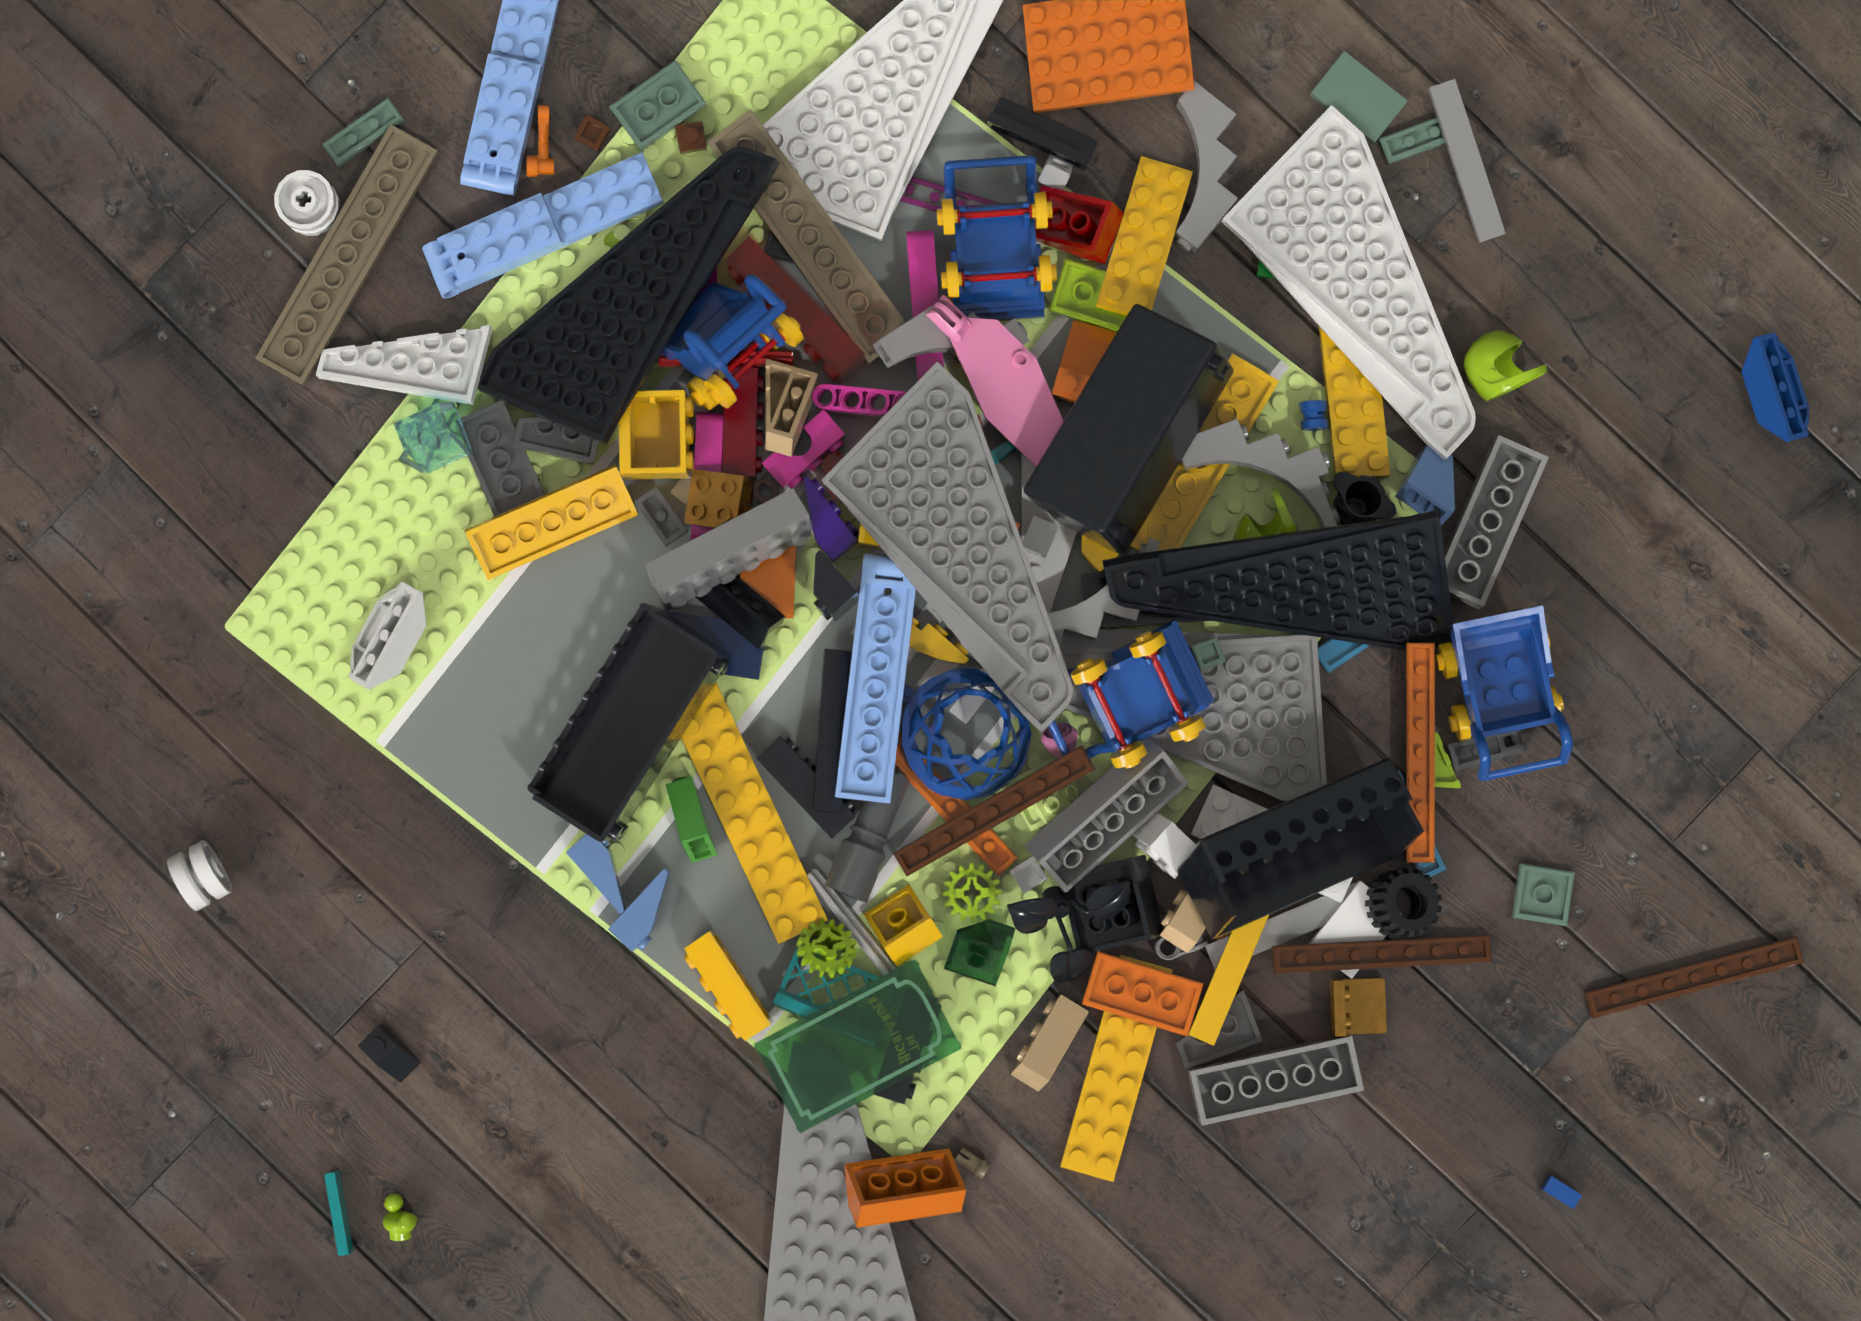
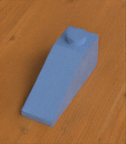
(598, 865)
(640, 917)

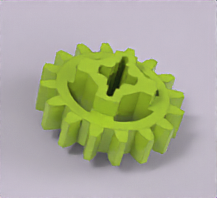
(984, 892)
(823, 951)

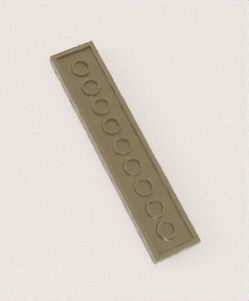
(815, 242)
(347, 255)

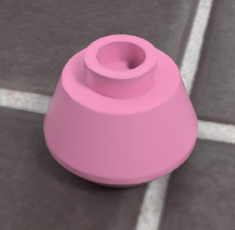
(1069, 734)

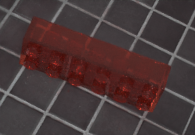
(822, 337)

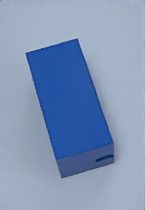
(1561, 1191)

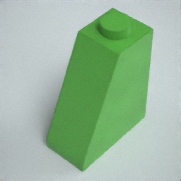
(691, 819)

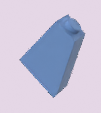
(1429, 484)

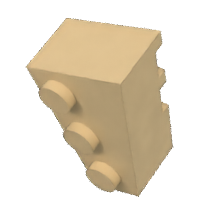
(786, 404)
(1184, 924)
(1049, 1042)

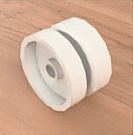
(312, 217)
(199, 875)

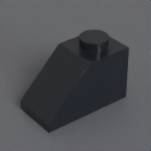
(389, 1053)

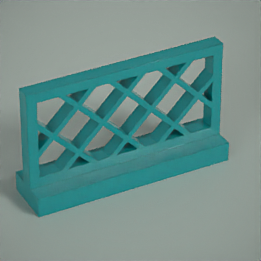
(802, 1007)

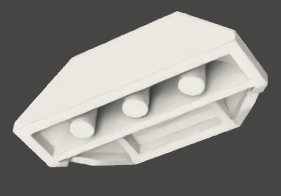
(388, 636)

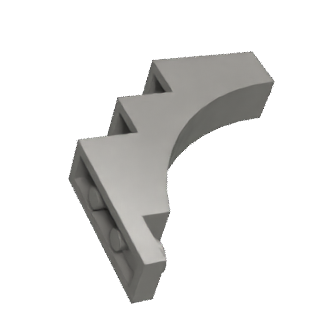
(1207, 122)
(1087, 616)

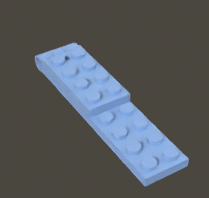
(508, 95)
(540, 225)
(876, 682)

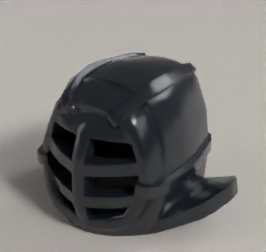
(1361, 499)

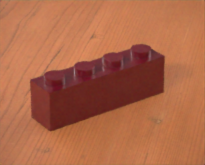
(742, 429)

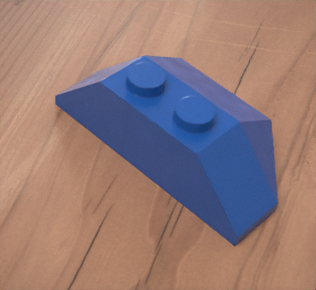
(1776, 388)

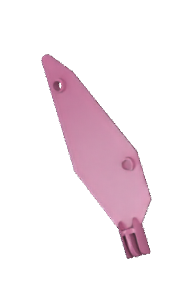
(1002, 378)

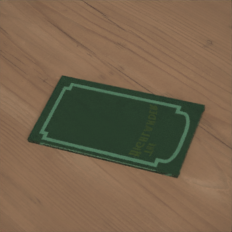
(857, 1046)

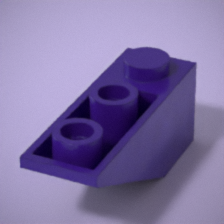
(828, 528)

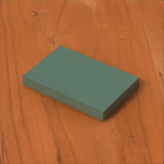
(1359, 96)
(658, 105)

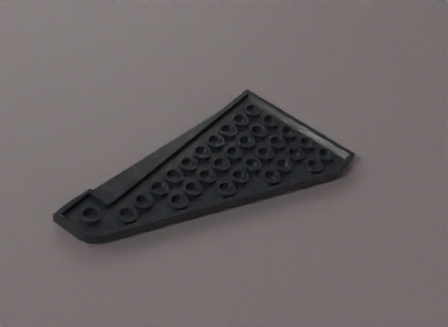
(606, 330)
(1342, 582)

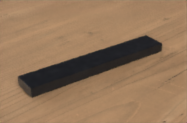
(830, 728)

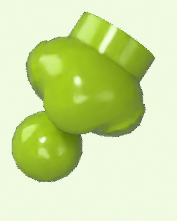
(396, 1221)

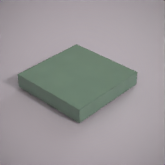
(1543, 894)

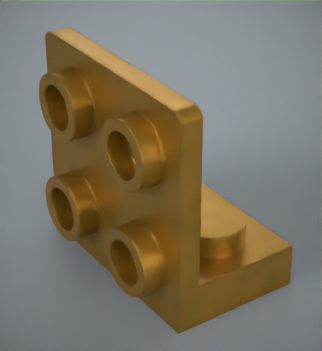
(717, 498)
(1357, 1006)

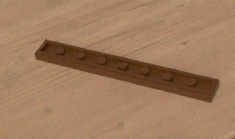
(994, 810)
(1381, 954)
(1694, 977)

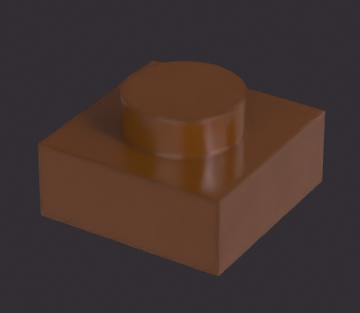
(592, 133)
(691, 137)

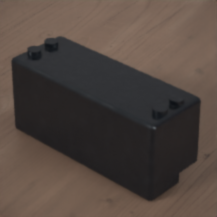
(1129, 428)
(628, 723)
(1300, 848)

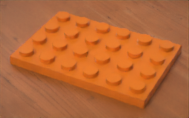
(1106, 51)

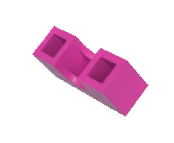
(825, 437)

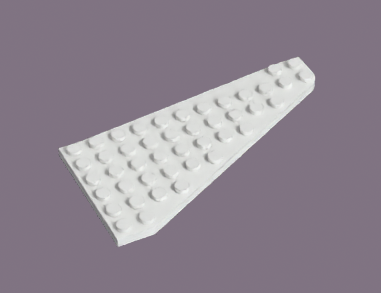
(877, 107)
(1342, 255)

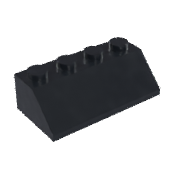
(832, 591)

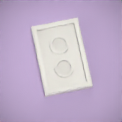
(1349, 923)

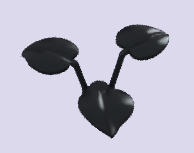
(1034, 913)

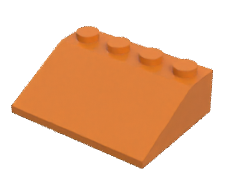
(1080, 357)

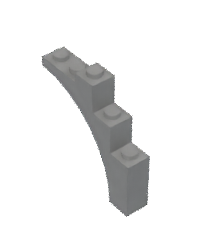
(923, 337)
(1300, 473)

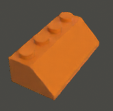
(904, 1187)

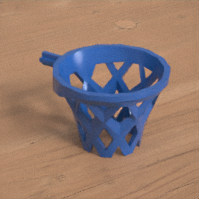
(913, 721)

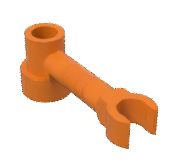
(541, 163)

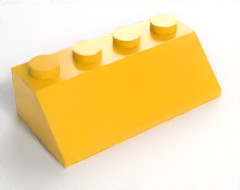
(728, 985)

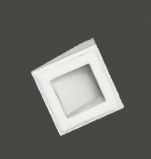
(1055, 173)

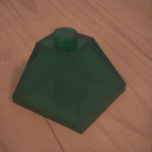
(980, 951)

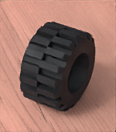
(1423, 903)

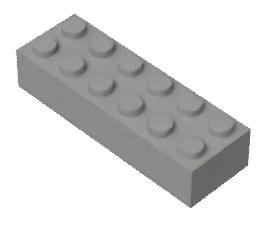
(1491, 519)
(729, 550)
(1105, 816)
(1275, 1079)

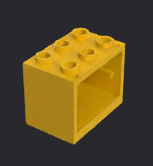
(657, 436)

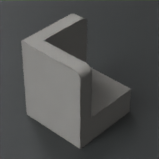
(1040, 535)
(1028, 874)

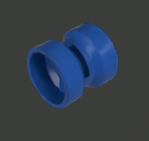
(1313, 415)

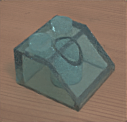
(434, 436)

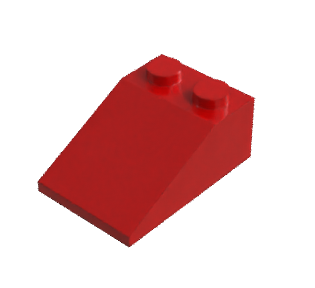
(1080, 224)

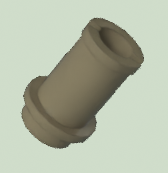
(974, 1163)

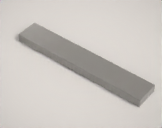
(1466, 161)
(1285, 926)

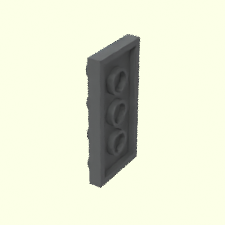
(501, 469)

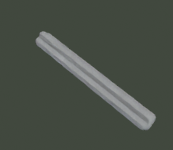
(851, 922)

